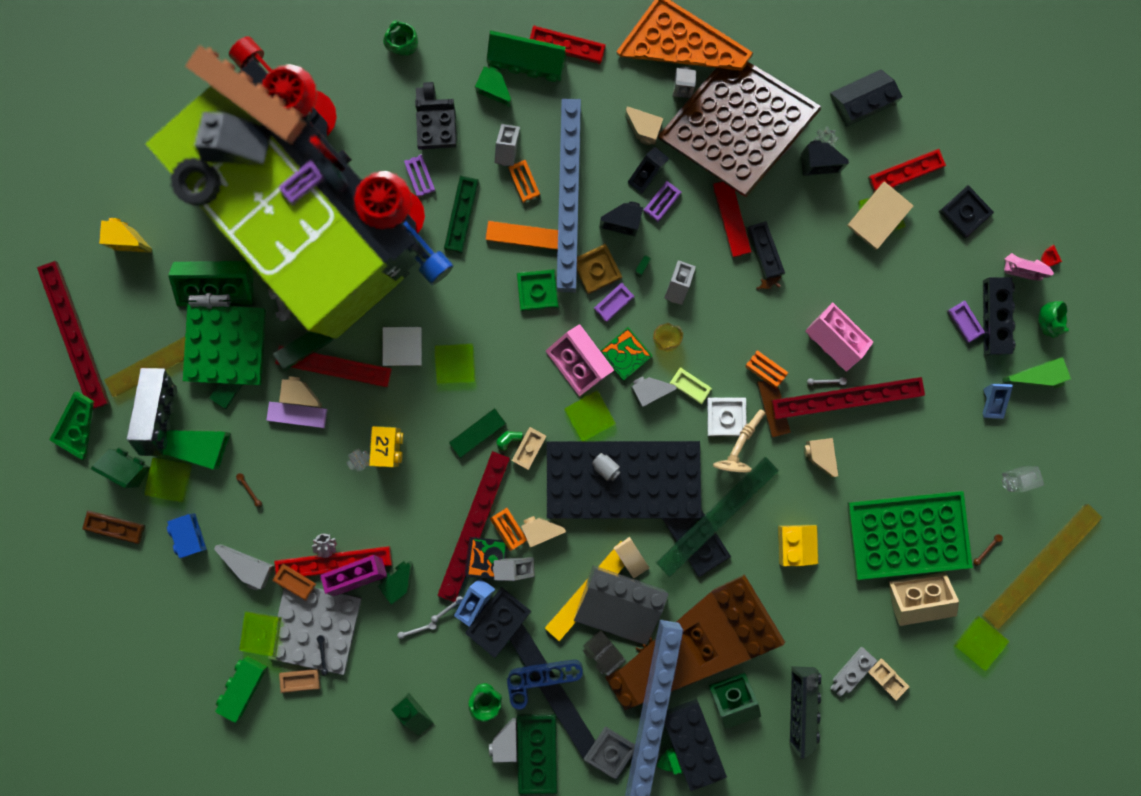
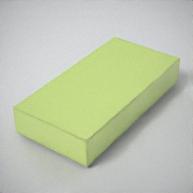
(690, 386)

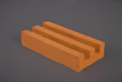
(530, 195)
(770, 363)
(503, 534)

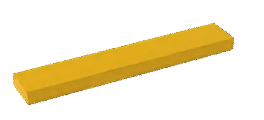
(565, 617)

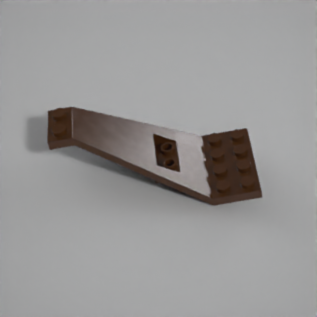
(729, 625)

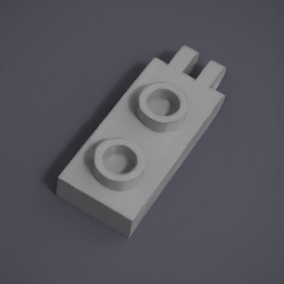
(853, 671)

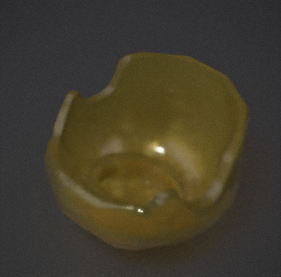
(667, 337)

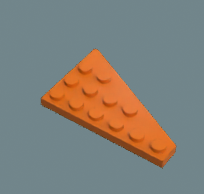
(680, 37)

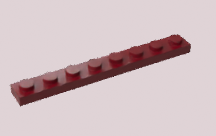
(72, 333)
(848, 398)
(474, 524)

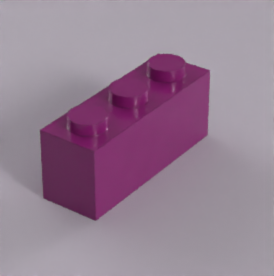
(353, 575)

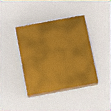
(597, 269)

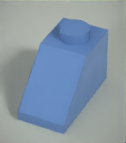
(474, 601)

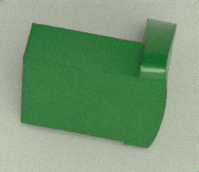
(669, 762)

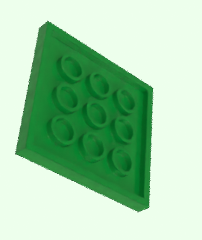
(224, 345)

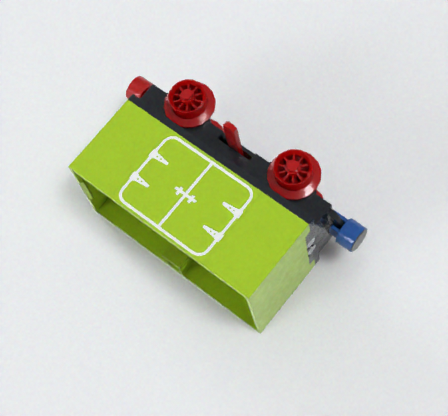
(331, 248)

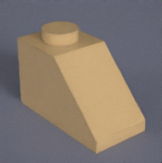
(644, 125)
(297, 392)
(822, 455)
(540, 530)

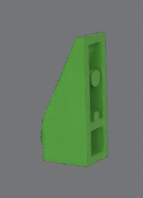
(1051, 373)

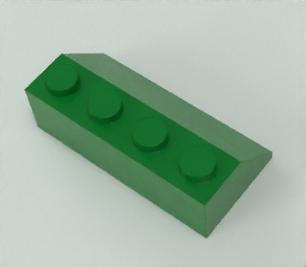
(526, 56)
(212, 277)

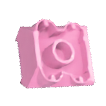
(1026, 268)

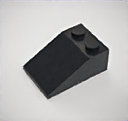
(231, 140)

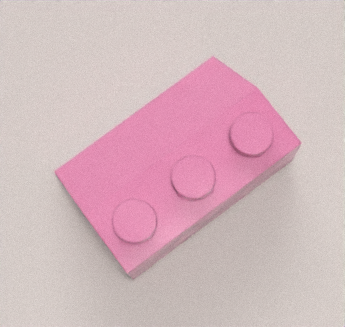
(839, 337)
(579, 360)

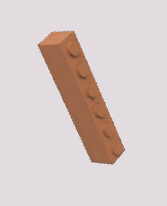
(245, 94)

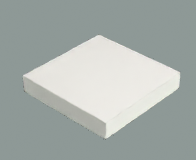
(402, 346)
(725, 416)

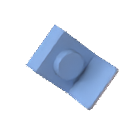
(997, 400)

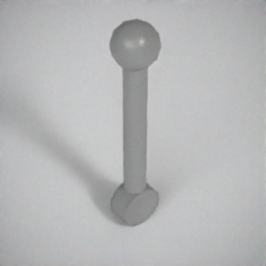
(842, 381)
(434, 619)
(432, 626)

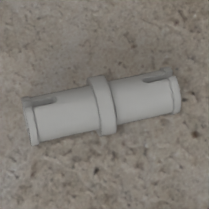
(210, 300)

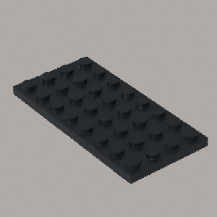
(653, 483)

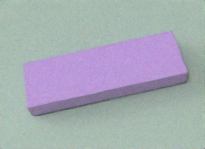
(296, 414)

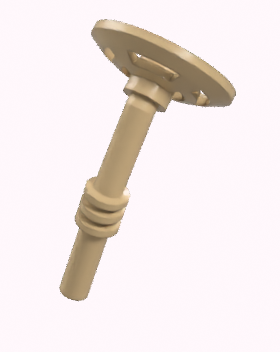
(732, 462)

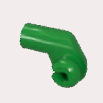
(507, 437)

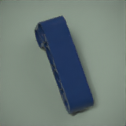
(546, 679)

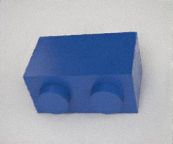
(186, 535)

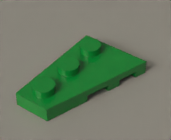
(74, 426)

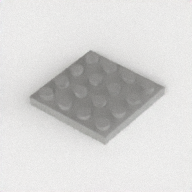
(306, 620)

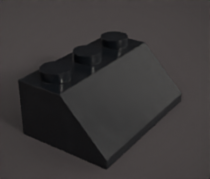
(866, 97)

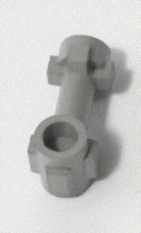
(283, 314)

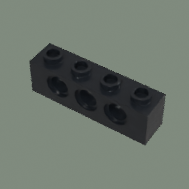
(991, 324)

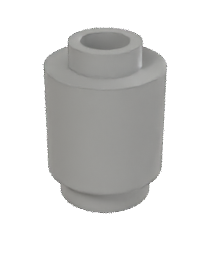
(606, 467)

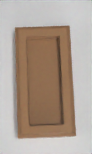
(299, 680)

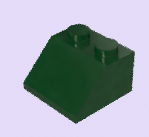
(121, 468)
(735, 700)

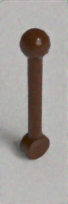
(240, 477)
(997, 538)

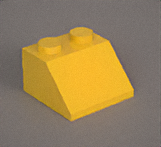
(121, 237)
(798, 545)

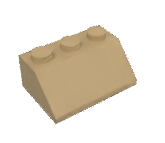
(923, 598)

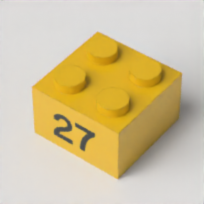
(386, 447)

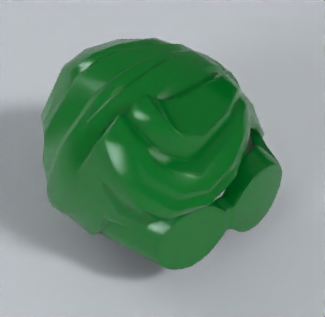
(401, 41)
(1053, 319)
(484, 703)

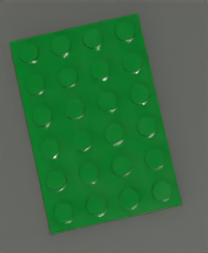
(909, 535)

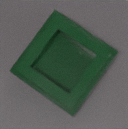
(642, 266)

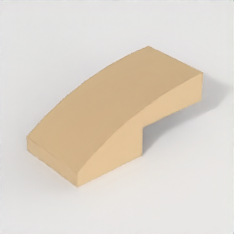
(631, 557)
(888, 679)

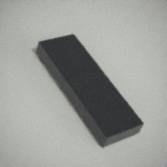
(766, 250)

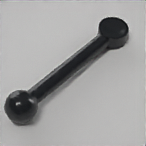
(320, 639)

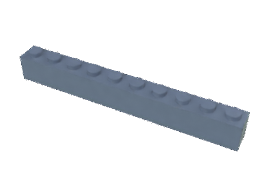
(568, 195)
(654, 708)

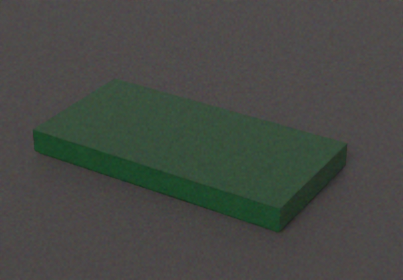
(536, 754)

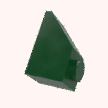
(412, 714)

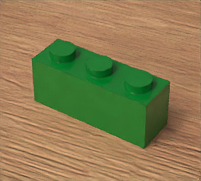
(240, 689)

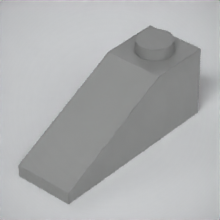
(247, 568)

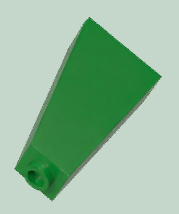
(198, 447)

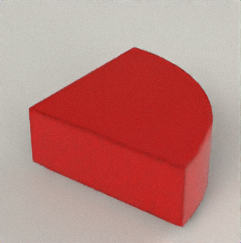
(1050, 256)

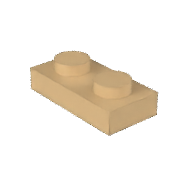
(529, 448)

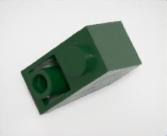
(397, 584)

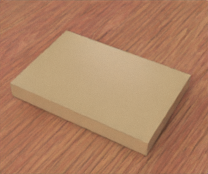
(880, 215)

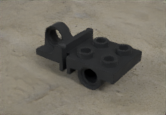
(434, 119)

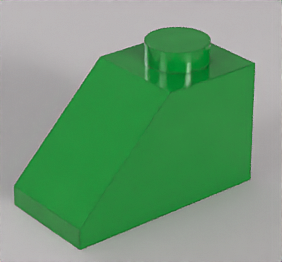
(493, 86)

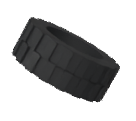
(179, 177)

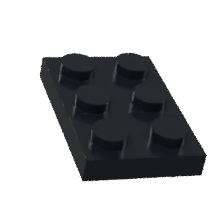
(498, 622)

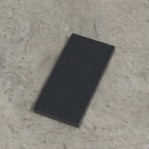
(708, 555)

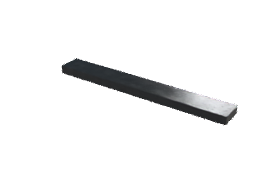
(554, 693)

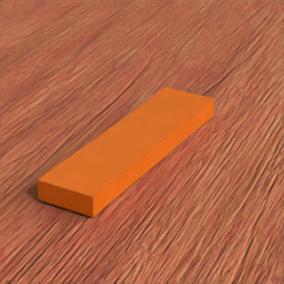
(522, 235)

